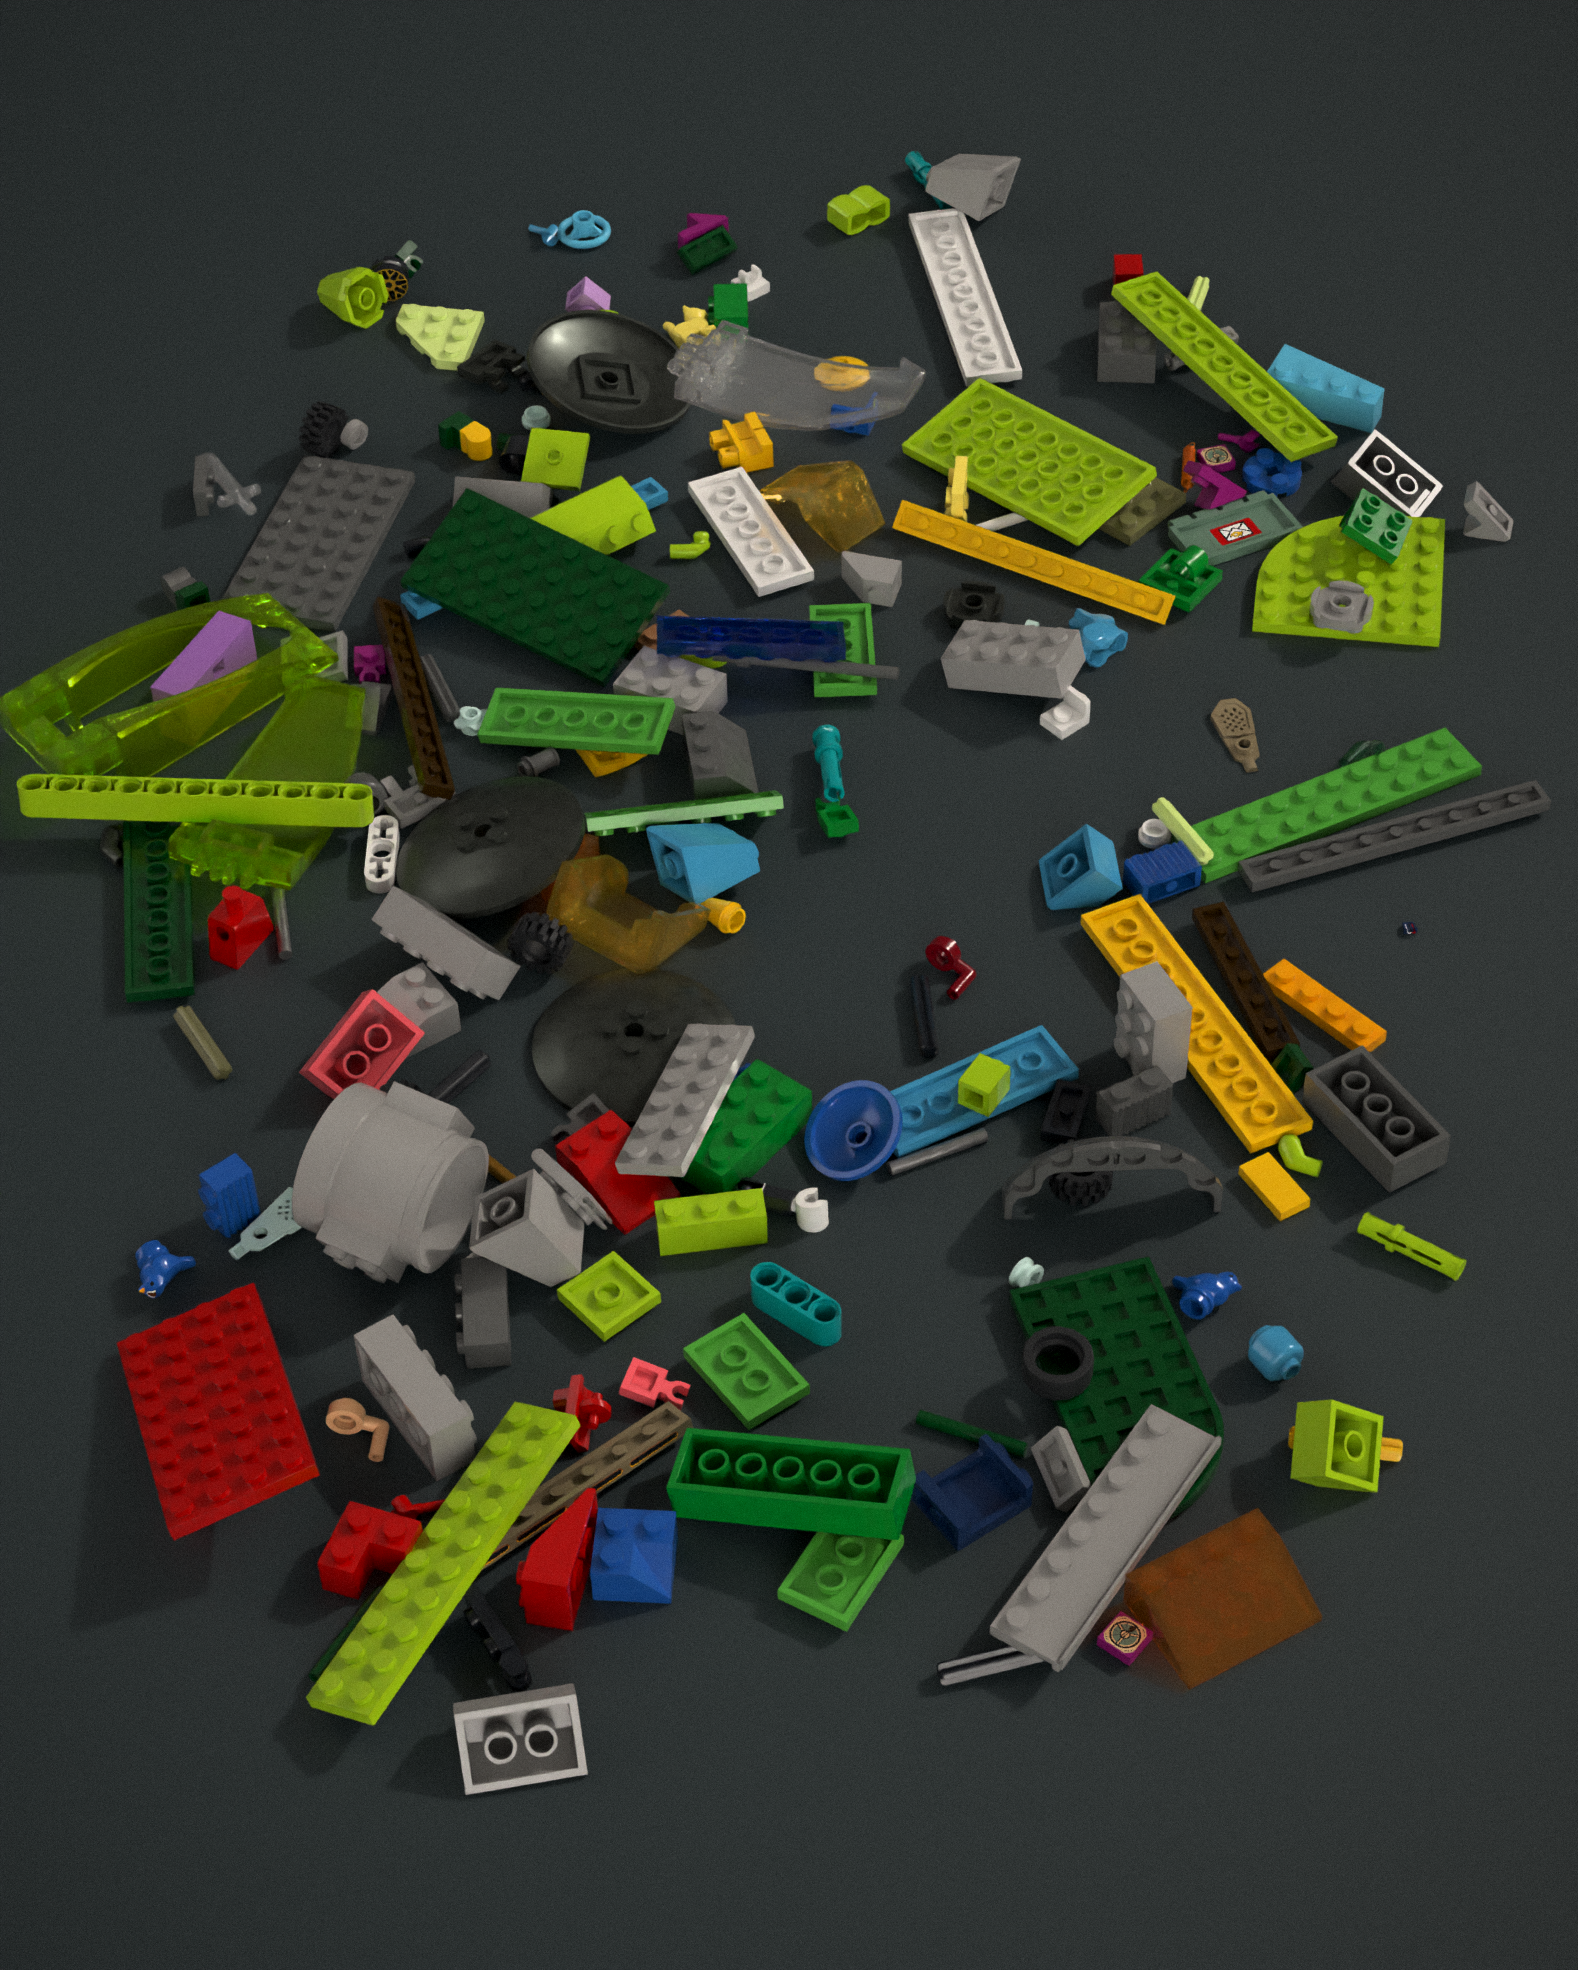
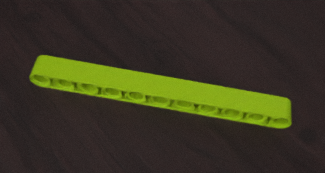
(195, 800)

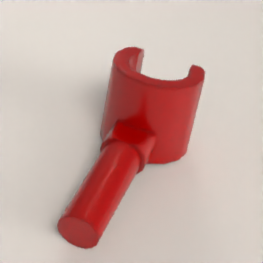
(404, 1507)

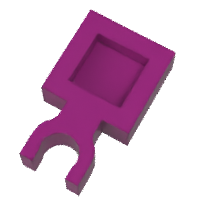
(369, 663)

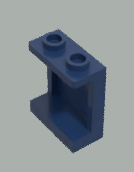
(974, 1494)

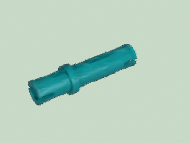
(920, 170)

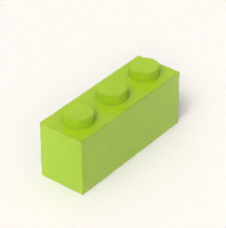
(711, 1221)

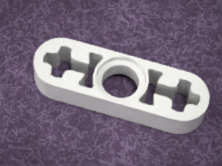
(388, 863)

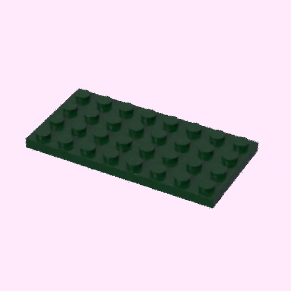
(535, 587)

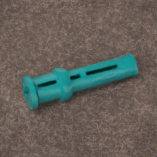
(828, 755)

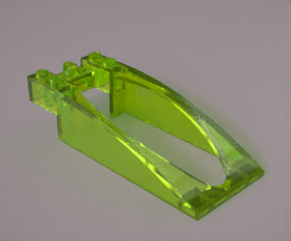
(160, 732)

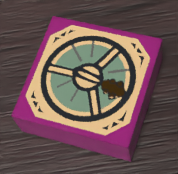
(1217, 458)
(1124, 1638)

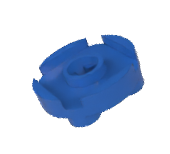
(1285, 474)

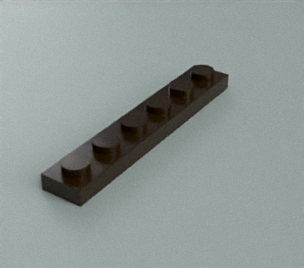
(1244, 979)

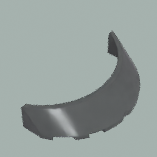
(1108, 1154)

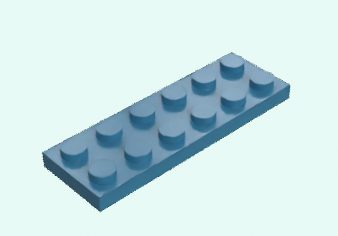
(932, 1105)

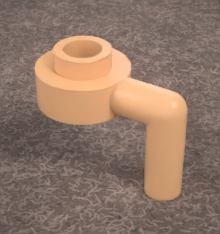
(349, 1417)

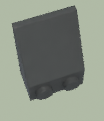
(1389, 475)

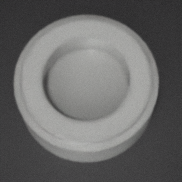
(354, 434)

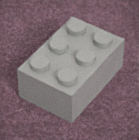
(688, 683)
(1153, 1022)

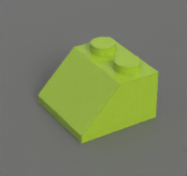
(1337, 1446)

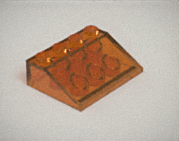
(1221, 1598)

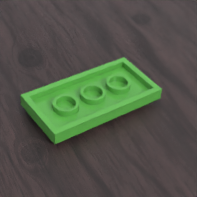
(859, 649)

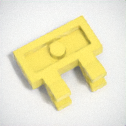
(957, 496)

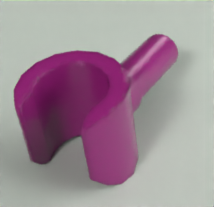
(1245, 442)

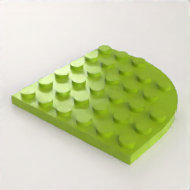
(1403, 593)

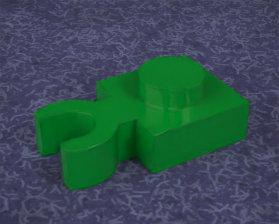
(836, 819)

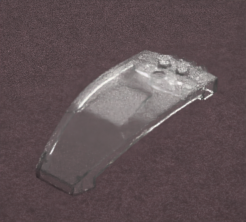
(785, 387)

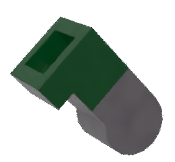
(183, 589)

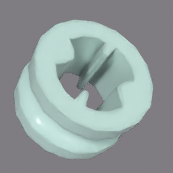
(1025, 1273)

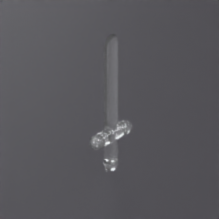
(230, 485)

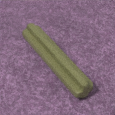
(202, 1043)

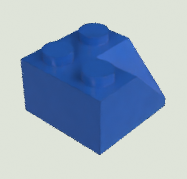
(634, 1555)

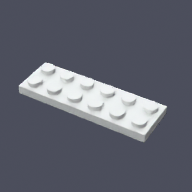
(750, 531)

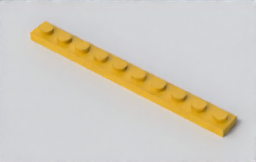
(1034, 562)

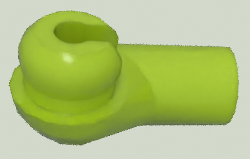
(692, 550)
(1295, 1158)

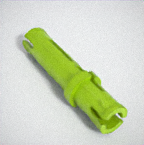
(1410, 1245)

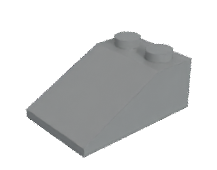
(424, 1003)

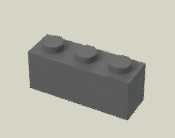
(483, 1313)

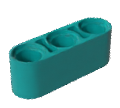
(796, 1304)

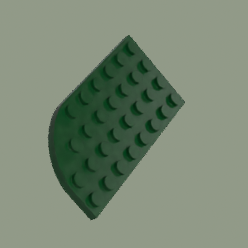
(1137, 1360)

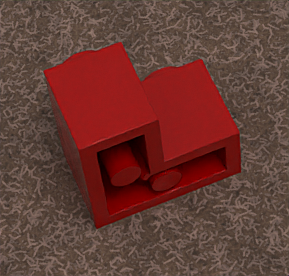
(365, 1542)

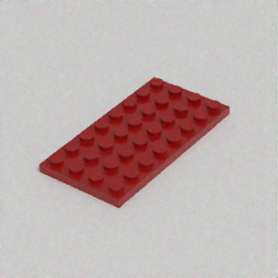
(216, 1411)

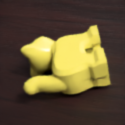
(695, 322)

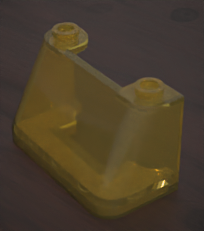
(602, 916)

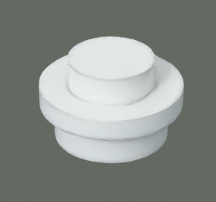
(1154, 834)

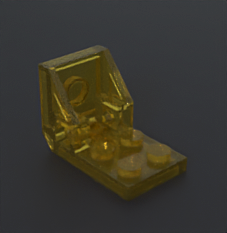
(831, 499)

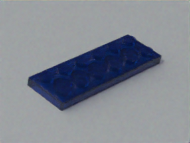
(750, 638)

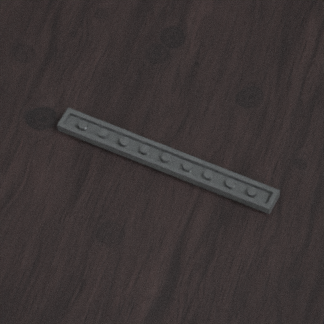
(1393, 836)

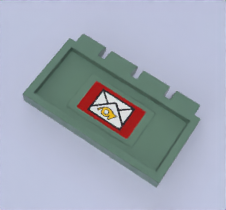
(1235, 527)

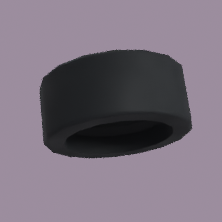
(1061, 1386)

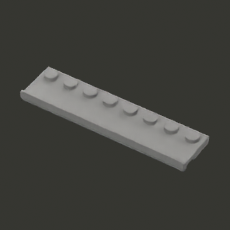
(1104, 1537)

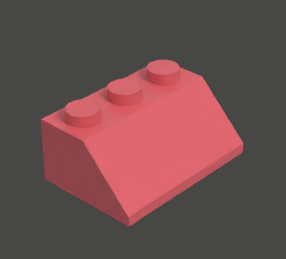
(362, 1046)

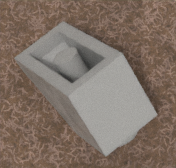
(872, 577)

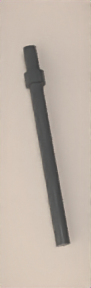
(817, 665)

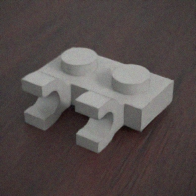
(410, 804)

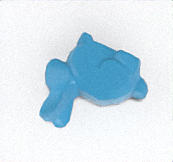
(1098, 636)

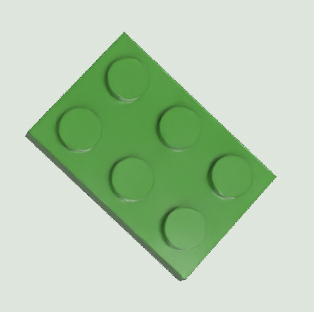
(746, 1371)
(838, 1575)

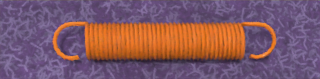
(1189, 453)

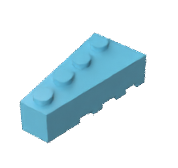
(1328, 390)

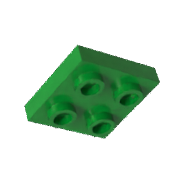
(1376, 525)
(1184, 576)

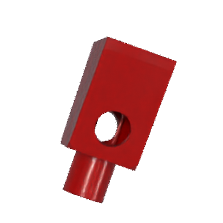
(237, 927)

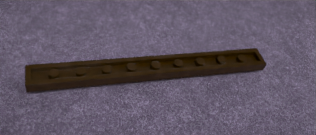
(413, 699)

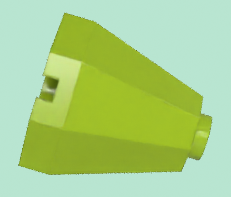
(354, 295)

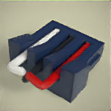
(1409, 928)

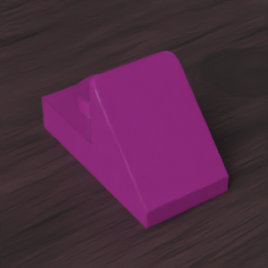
(700, 225)
(1215, 487)

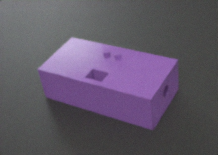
(216, 651)

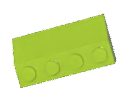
(602, 517)

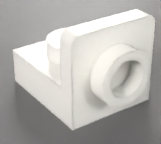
(1068, 715)

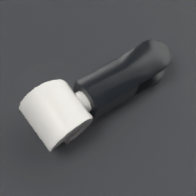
(810, 1212)

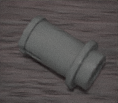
(538, 763)

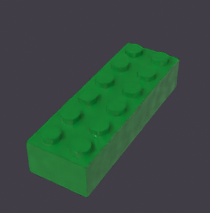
(792, 1483)

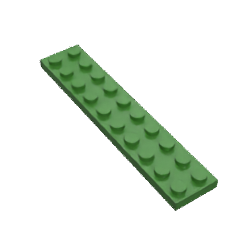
(1335, 801)

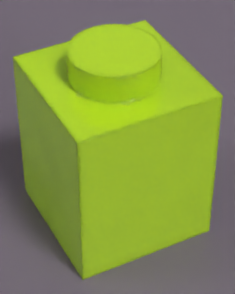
(984, 1084)

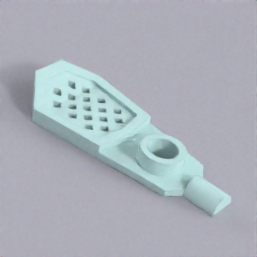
(274, 1222)

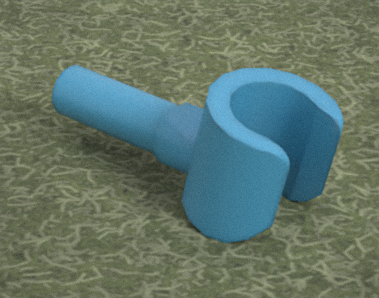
(548, 234)

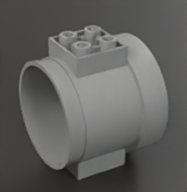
(389, 1180)

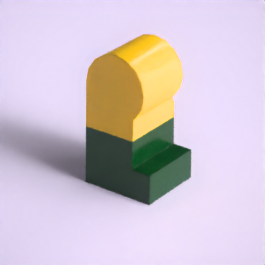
(466, 435)

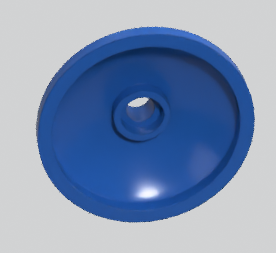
(843, 1121)

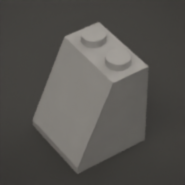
(973, 182)
(528, 1230)

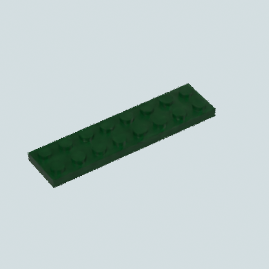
(156, 915)

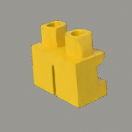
(743, 444)

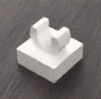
(755, 282)

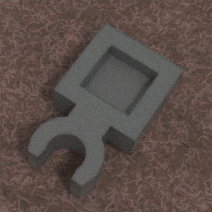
(580, 1116)

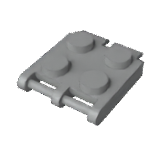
(570, 1190)

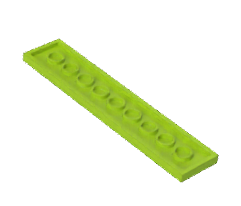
(1224, 366)
(442, 1563)

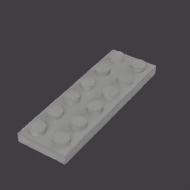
(685, 1100)

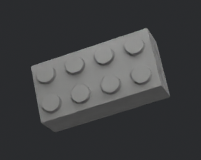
(1013, 659)
(444, 945)
(416, 1396)

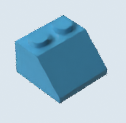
(1080, 871)

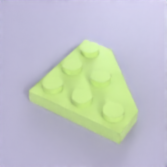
(441, 332)

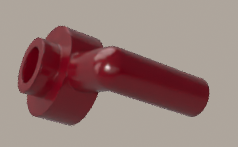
(945, 956)

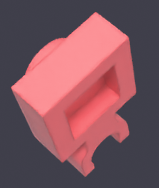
(648, 1383)

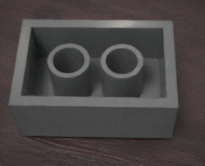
(1124, 346)

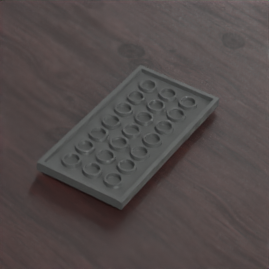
(323, 538)

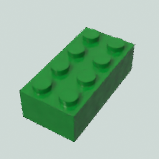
(749, 1128)

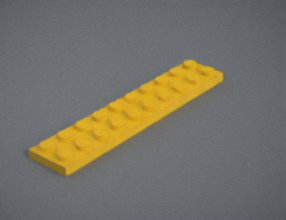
(1220, 1051)

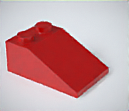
(591, 1159)
(559, 1566)

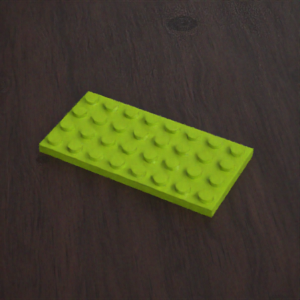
(1031, 461)

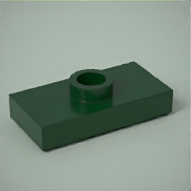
(707, 249)

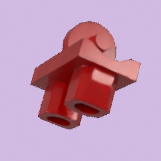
(586, 1406)

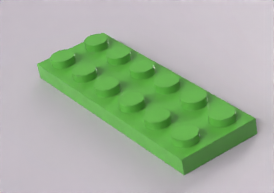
(577, 720)
(697, 811)

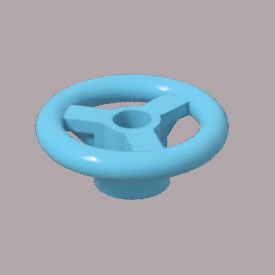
(584, 227)

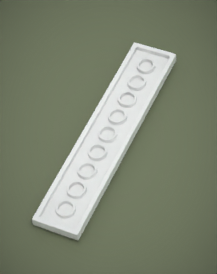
(964, 297)

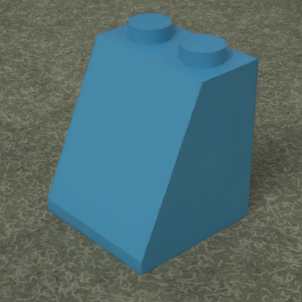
(701, 859)

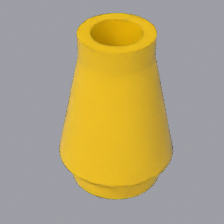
(725, 914)

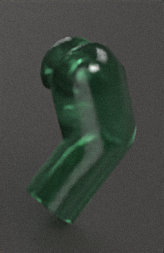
(1362, 750)

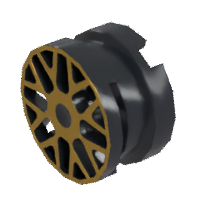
(395, 275)

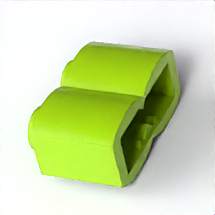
(858, 210)

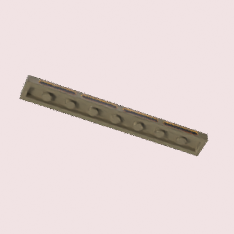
(595, 1471)

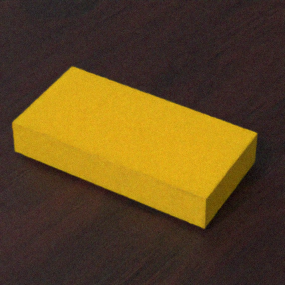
(1274, 1186)

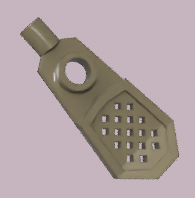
(1236, 728)

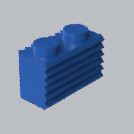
(1162, 872)
(229, 1195)

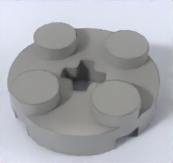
(1328, 614)

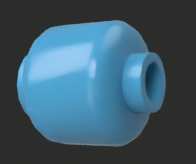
(1275, 1353)

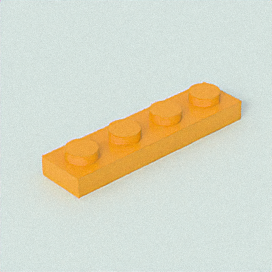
(1323, 1007)

